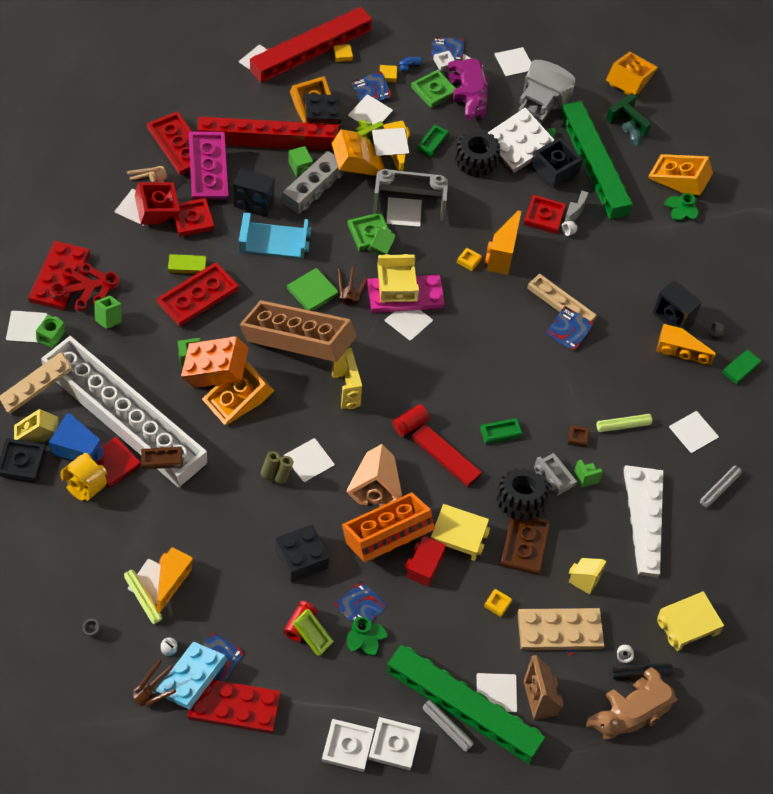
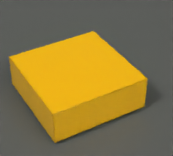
(343, 53)
(389, 73)
(469, 259)
(498, 603)

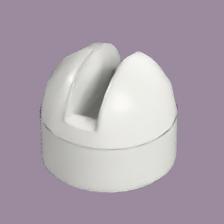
(569, 228)
(166, 649)
(623, 658)

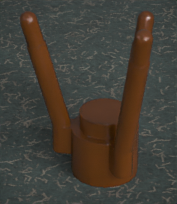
(349, 295)
(145, 693)

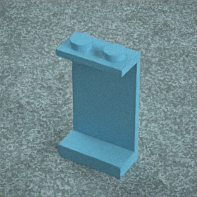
(273, 239)

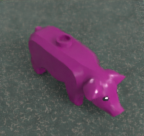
(473, 86)

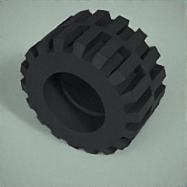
(481, 143)
(522, 494)

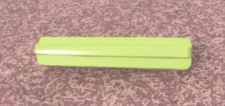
(623, 423)
(143, 596)

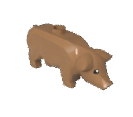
(637, 709)

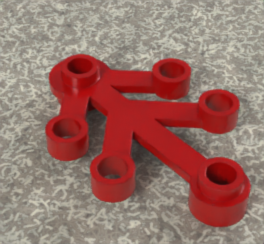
(85, 284)

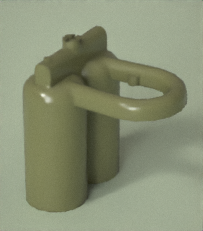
(276, 468)

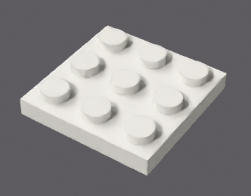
(519, 139)

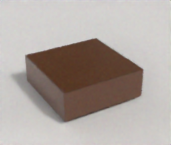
(578, 436)

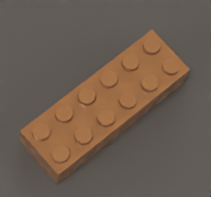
(298, 330)

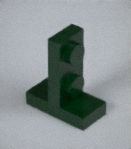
(625, 110)

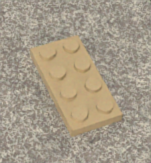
(560, 629)

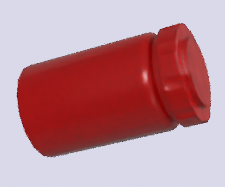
(410, 420)
(290, 631)

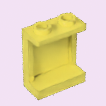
(397, 278)
(352, 390)
(461, 530)
(689, 620)

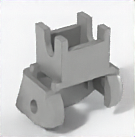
(544, 84)

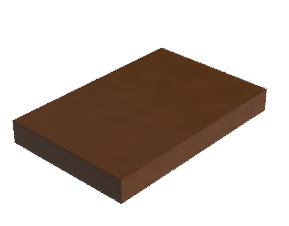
(525, 545)

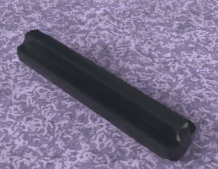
(637, 671)

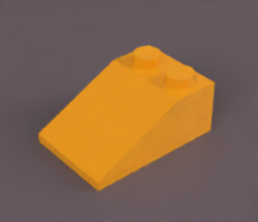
(630, 73)
(314, 86)
(356, 154)
(682, 172)
(502, 246)
(237, 398)

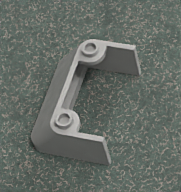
(411, 183)

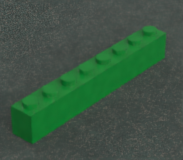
(596, 160)
(465, 704)

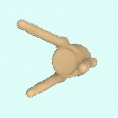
(155, 174)

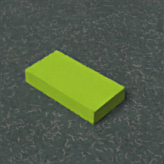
(186, 264)
(312, 632)

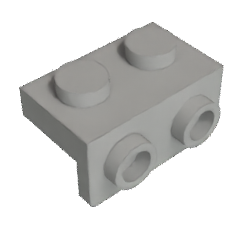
(555, 473)

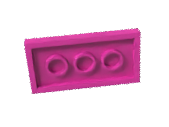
(208, 165)
(429, 296)

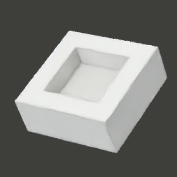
(442, 60)

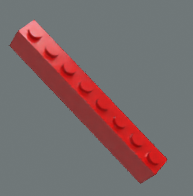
(310, 44)
(271, 133)

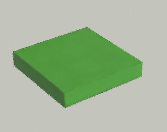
(433, 88)
(364, 229)
(312, 290)

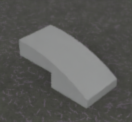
(576, 208)

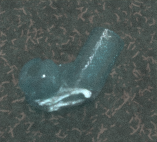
(634, 137)

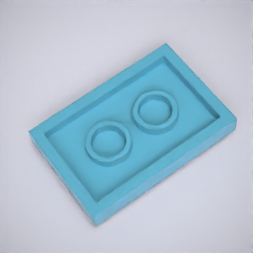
(192, 674)

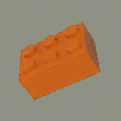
(215, 362)

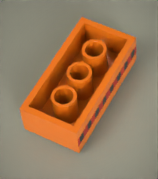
(388, 527)

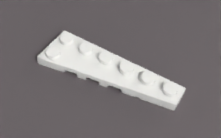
(645, 505)

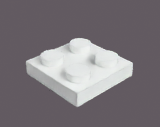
(394, 743)
(347, 745)

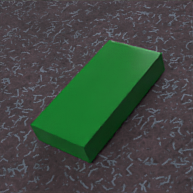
(433, 140)
(741, 366)
(501, 431)

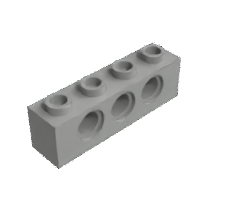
(312, 183)

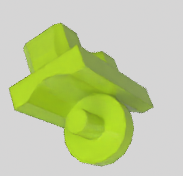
(365, 129)

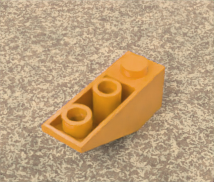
(681, 344)

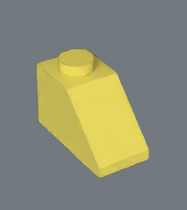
(36, 427)
(586, 573)

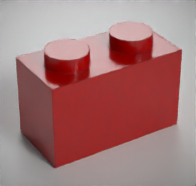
(425, 561)

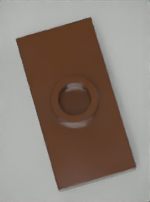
(161, 458)

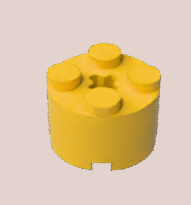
(84, 477)

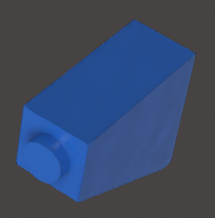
(75, 439)

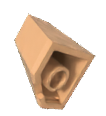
(376, 478)

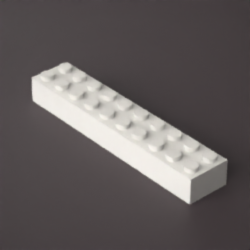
(125, 410)

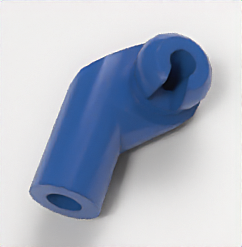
(409, 61)

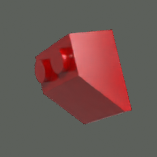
(156, 202)

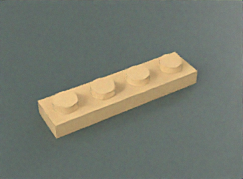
(557, 297)
(35, 382)

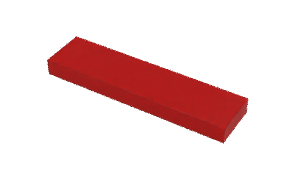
(446, 455)

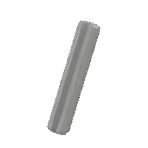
(720, 486)
(448, 725)

